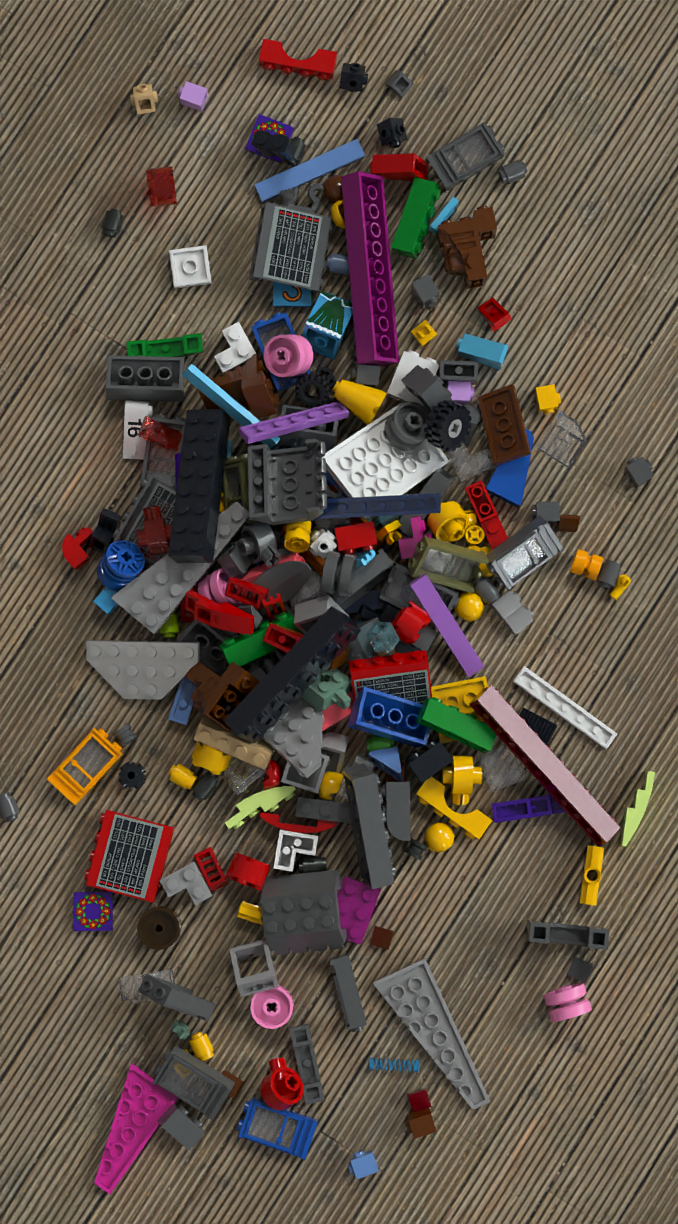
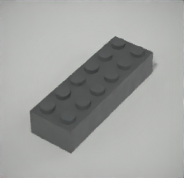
(368, 826)

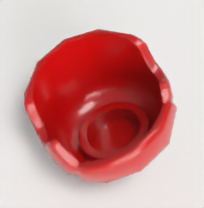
(274, 775)

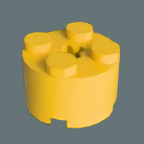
(210, 758)

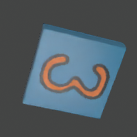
(290, 296)

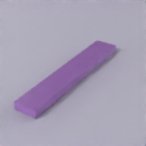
(293, 422)
(446, 625)

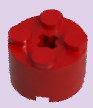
(409, 622)
(247, 871)

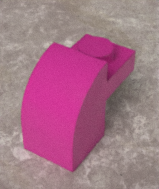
(408, 544)

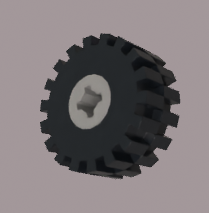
(448, 425)

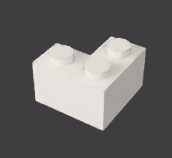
(239, 350)
(289, 844)

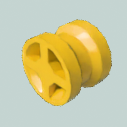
(477, 535)

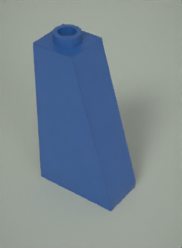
(510, 478)

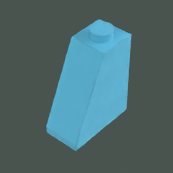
(482, 350)

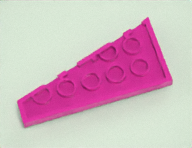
(132, 1126)

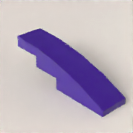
(525, 808)

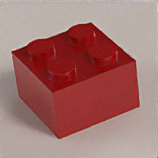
(355, 537)

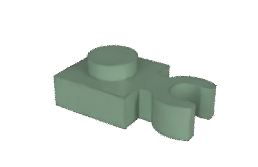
(180, 1029)

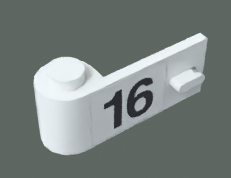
(135, 412)

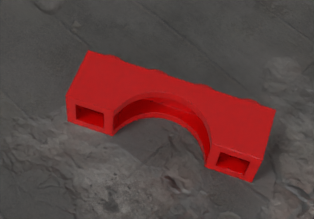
(320, 64)

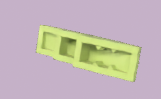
(633, 815)

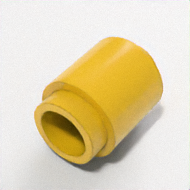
(182, 776)
(201, 1046)

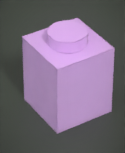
(193, 96)
(461, 391)

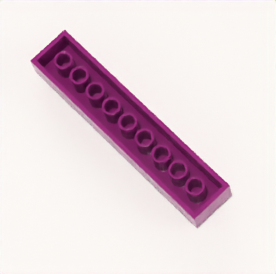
(370, 269)

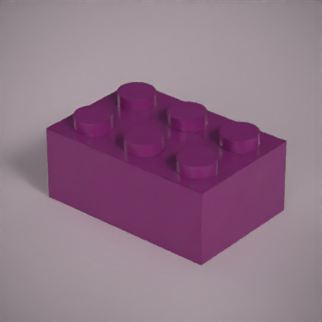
(356, 907)

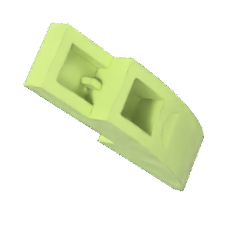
(266, 799)

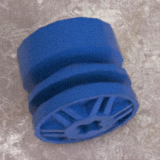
(120, 565)

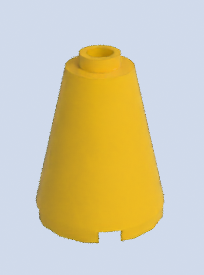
(359, 399)

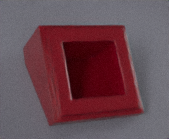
(419, 1100)

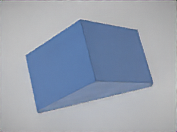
(387, 761)

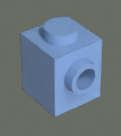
(363, 1164)

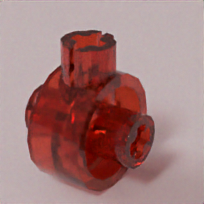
(155, 532)

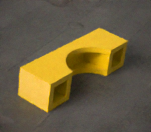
(433, 793)

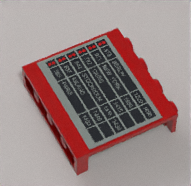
(396, 674)
(129, 856)

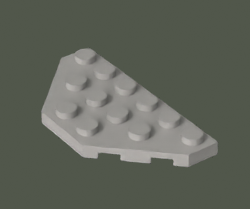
(142, 667)
(298, 737)

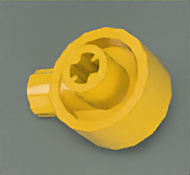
(451, 522)
(461, 777)

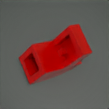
(72, 548)

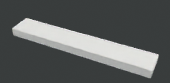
(565, 707)

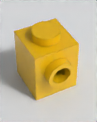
(547, 399)

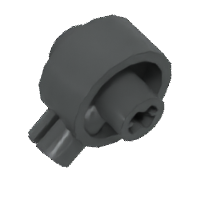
(260, 543)

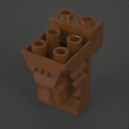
(463, 246)
(248, 387)
(217, 694)

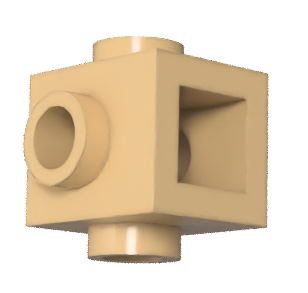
(144, 98)

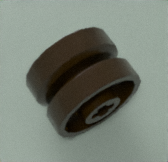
(167, 919)

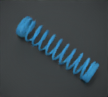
(415, 1067)

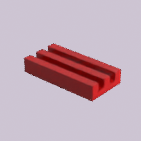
(273, 602)

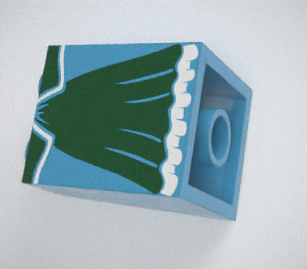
(328, 324)

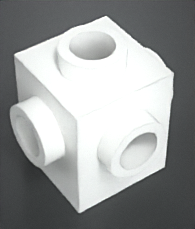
(319, 537)

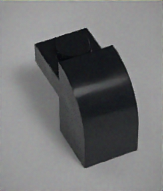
(103, 533)
(387, 613)

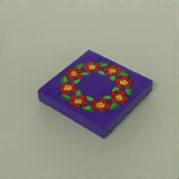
(272, 126)
(93, 911)

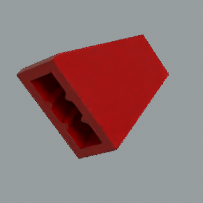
(399, 167)

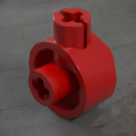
(281, 1086)

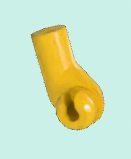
(621, 584)

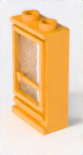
(86, 765)

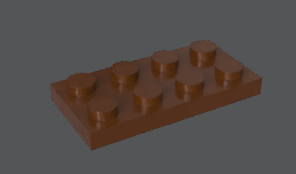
(504, 425)

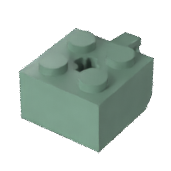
(328, 690)

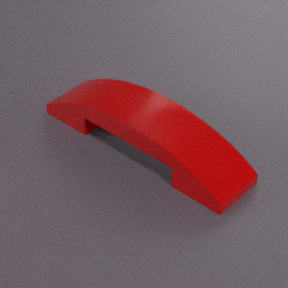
(273, 819)

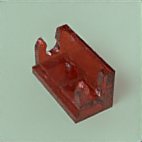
(160, 434)

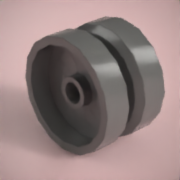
(406, 426)
(339, 574)

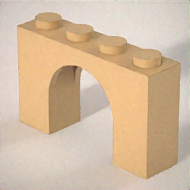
(217, 737)

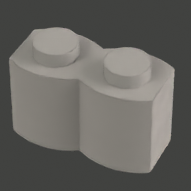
(512, 612)

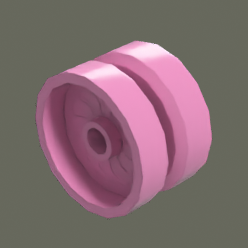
(288, 355)
(214, 587)
(567, 1002)
(269, 1017)

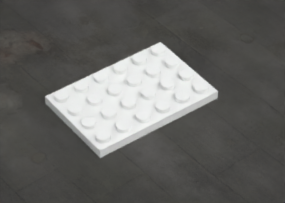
(374, 467)

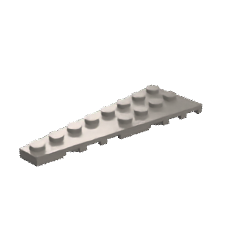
(164, 585)
(421, 1007)

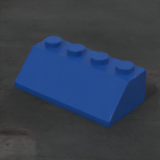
(388, 717)

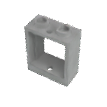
(265, 980)

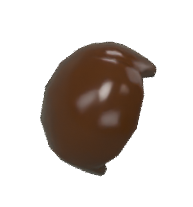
(333, 189)

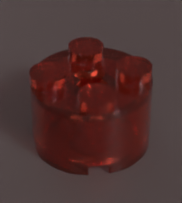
(161, 186)

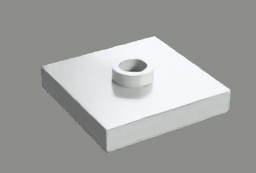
(190, 266)

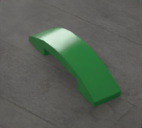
(170, 347)

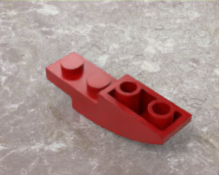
(486, 514)
(221, 616)

